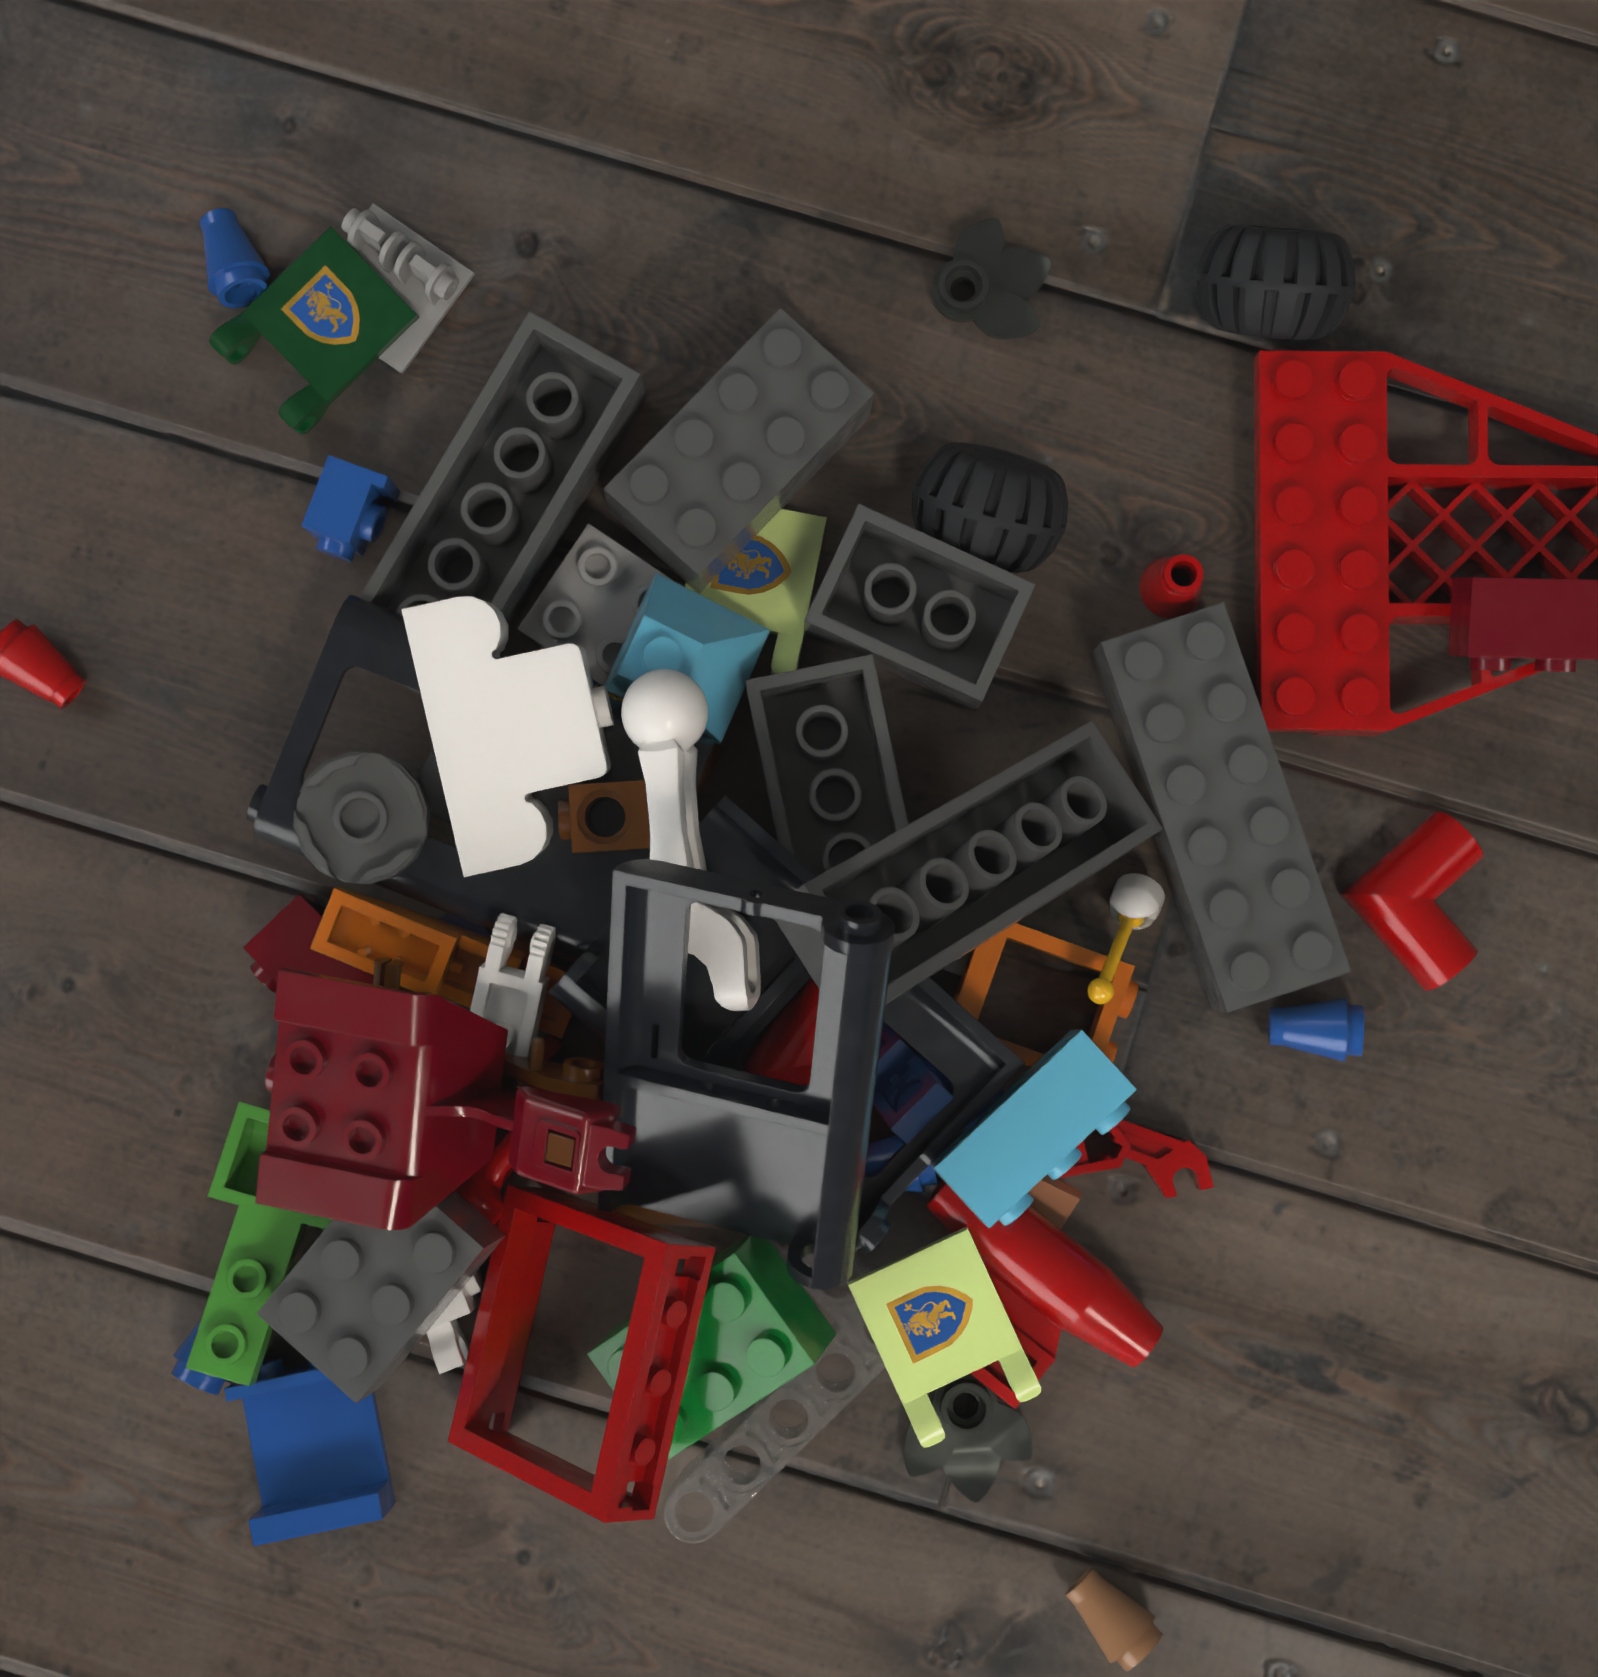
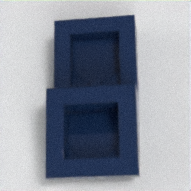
(906, 1087)

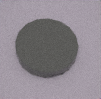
(381, 808)

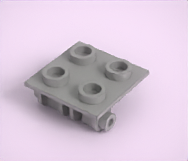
(413, 269)
(591, 600)

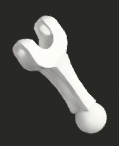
(665, 718)

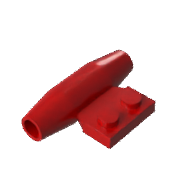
(1050, 1286)

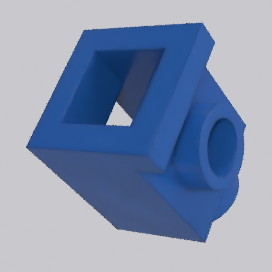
(348, 508)

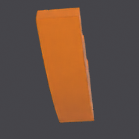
(434, 952)

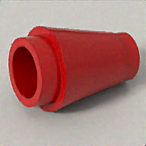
(1166, 597)
(37, 665)

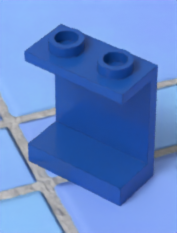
(313, 1453)

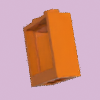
(983, 962)

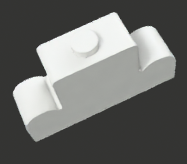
(503, 727)

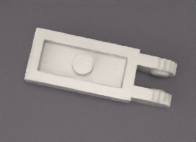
(513, 995)

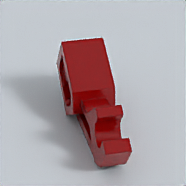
(1155, 1151)

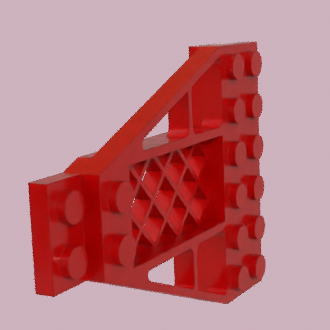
(1328, 530)

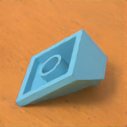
(694, 637)

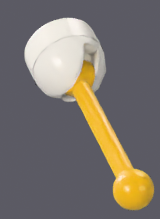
(1133, 906)

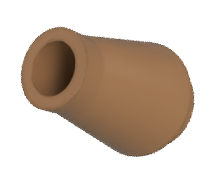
(1114, 1619)

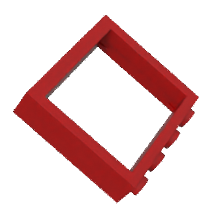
(649, 1372)

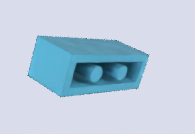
(1034, 1129)

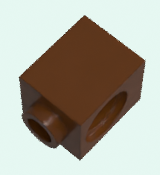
(575, 812)

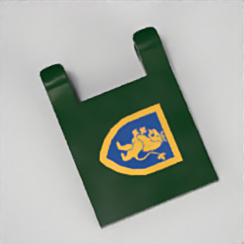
(326, 319)

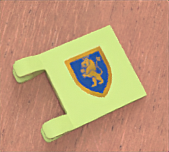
(775, 581)
(938, 1322)

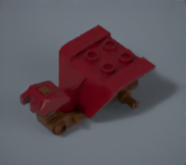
(399, 1102)

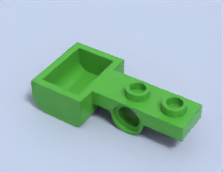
(254, 1261)

